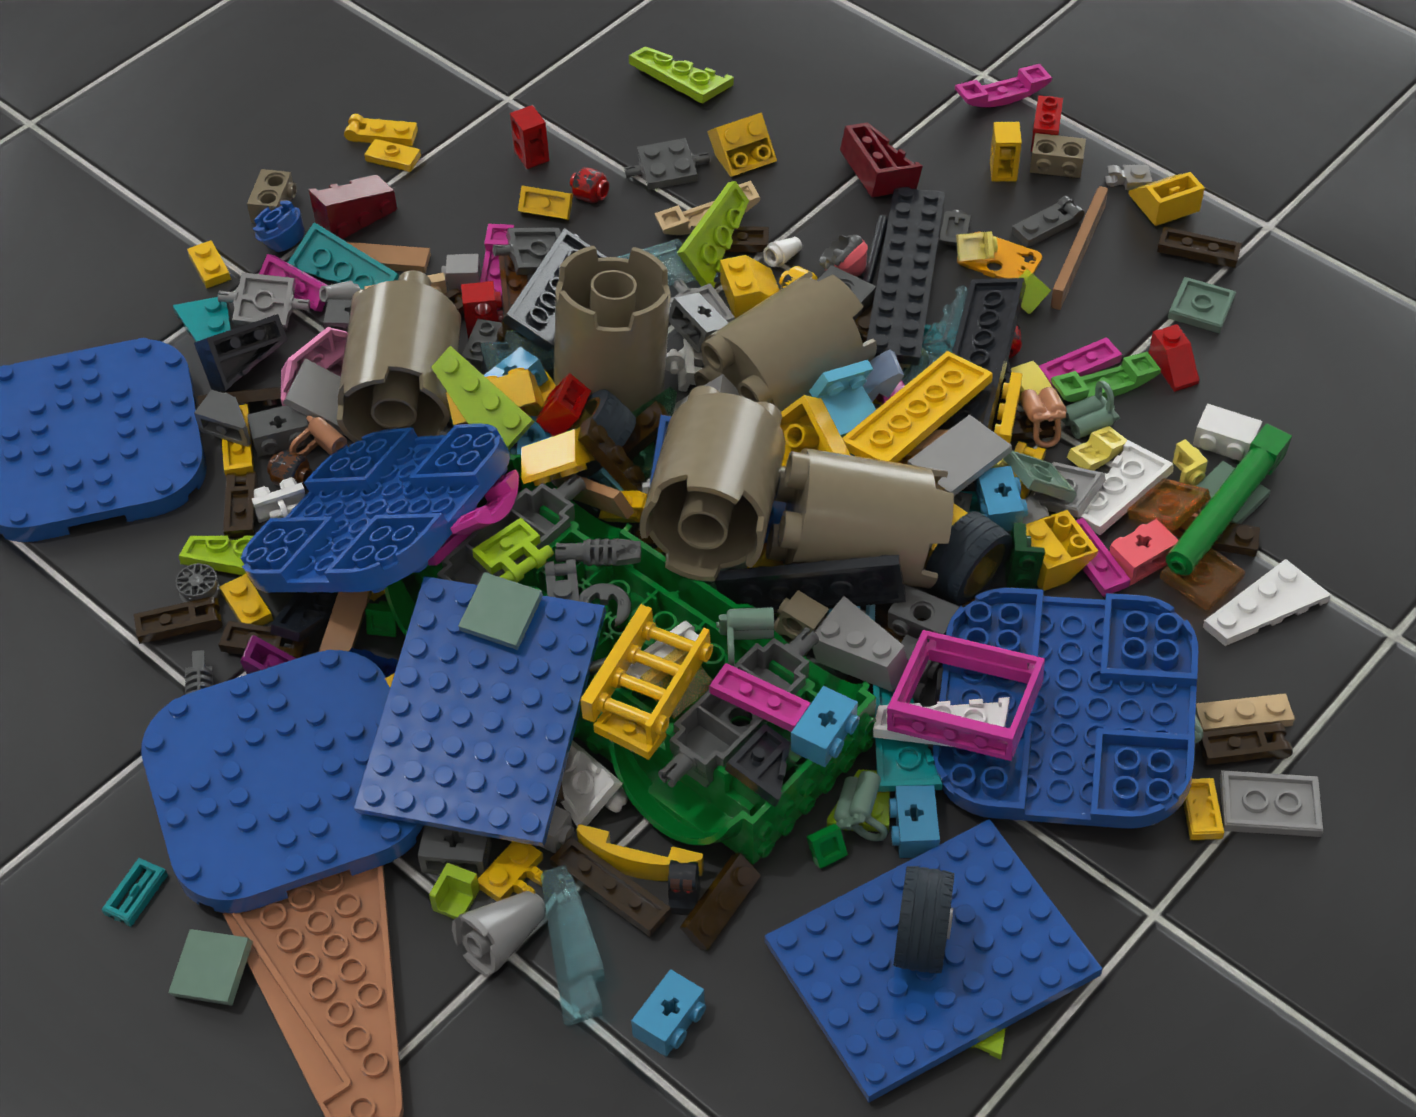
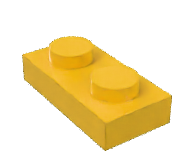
(545, 202)
(209, 264)
(246, 601)
(626, 734)

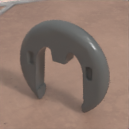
(605, 593)

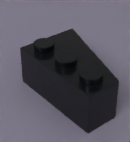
(236, 351)

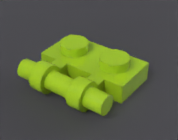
(508, 545)

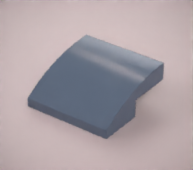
(884, 376)

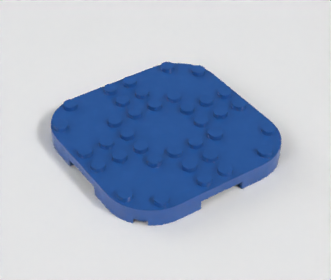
(96, 438)
(376, 510)
(1108, 724)
(266, 779)

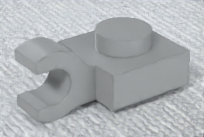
(1130, 176)

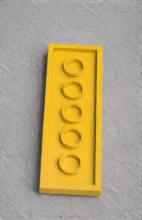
(917, 409)

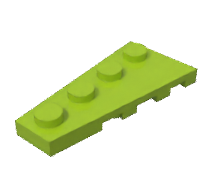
(680, 74)
(714, 234)
(479, 398)
(216, 552)

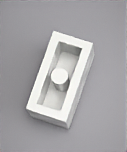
(1226, 432)

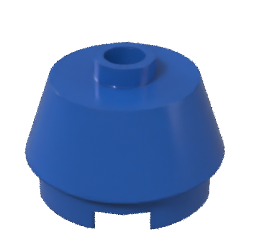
(280, 227)

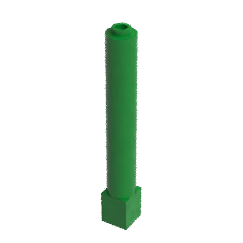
(1262, 459)

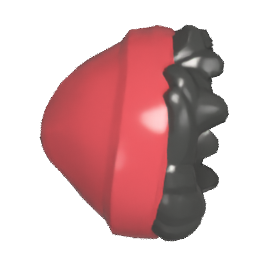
(846, 254)

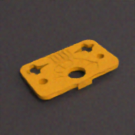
(1009, 257)

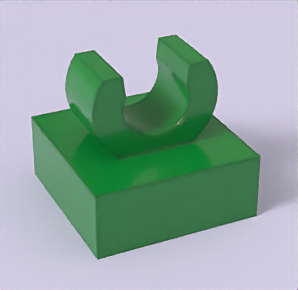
(380, 620)
(827, 845)

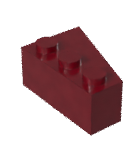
(877, 162)
(352, 205)

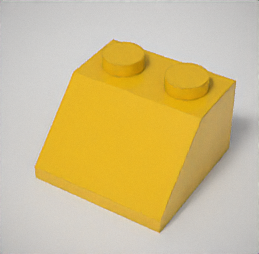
(746, 283)

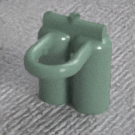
(1092, 412)
(745, 625)
(857, 805)

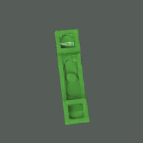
(1131, 374)

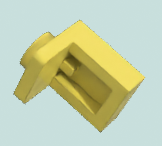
(976, 246)
(1190, 462)

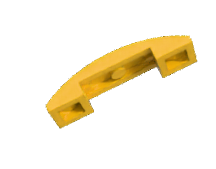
(632, 861)

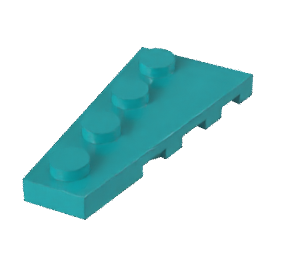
(337, 261)
(902, 761)

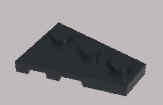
(304, 615)

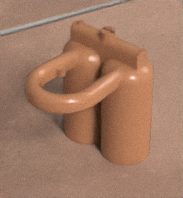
(1041, 407)
(324, 436)

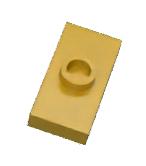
(392, 155)
(1203, 811)

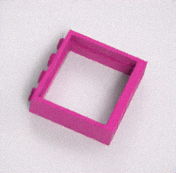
(954, 729)

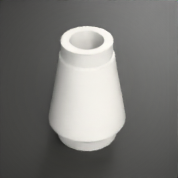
(781, 251)

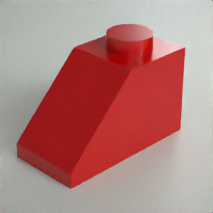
(1174, 356)

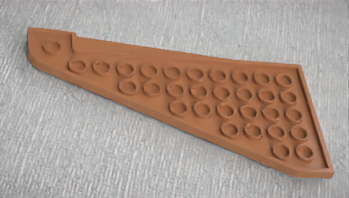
(332, 988)

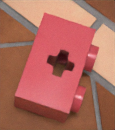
(1143, 550)

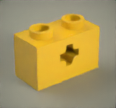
(1005, 151)

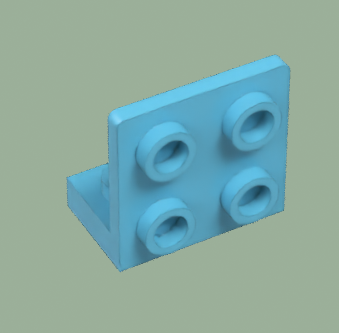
(845, 395)

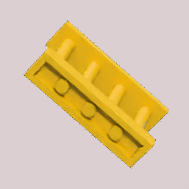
(627, 652)

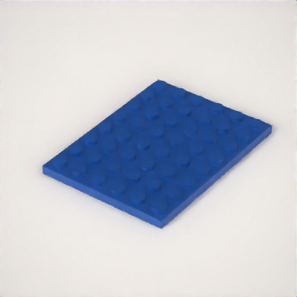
(476, 727)
(1001, 963)

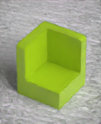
(1034, 292)
(454, 891)

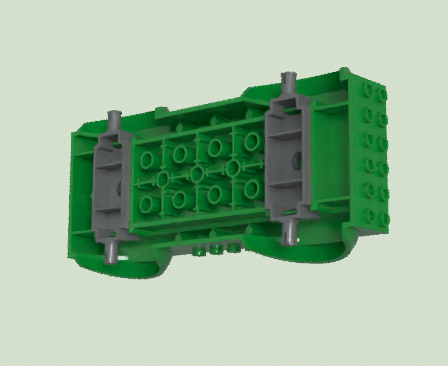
(685, 780)

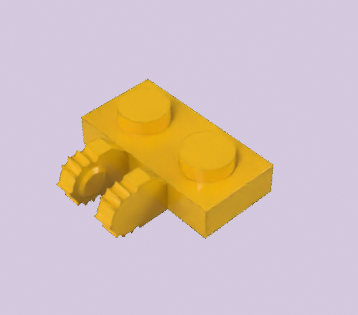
(510, 871)

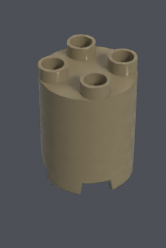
(613, 324)
(787, 342)
(388, 357)
(714, 483)
(860, 510)

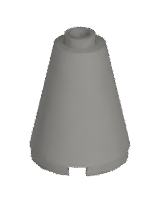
(497, 929)

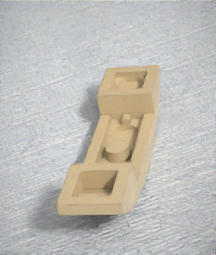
(676, 222)

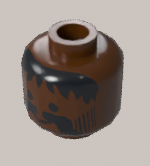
(288, 465)

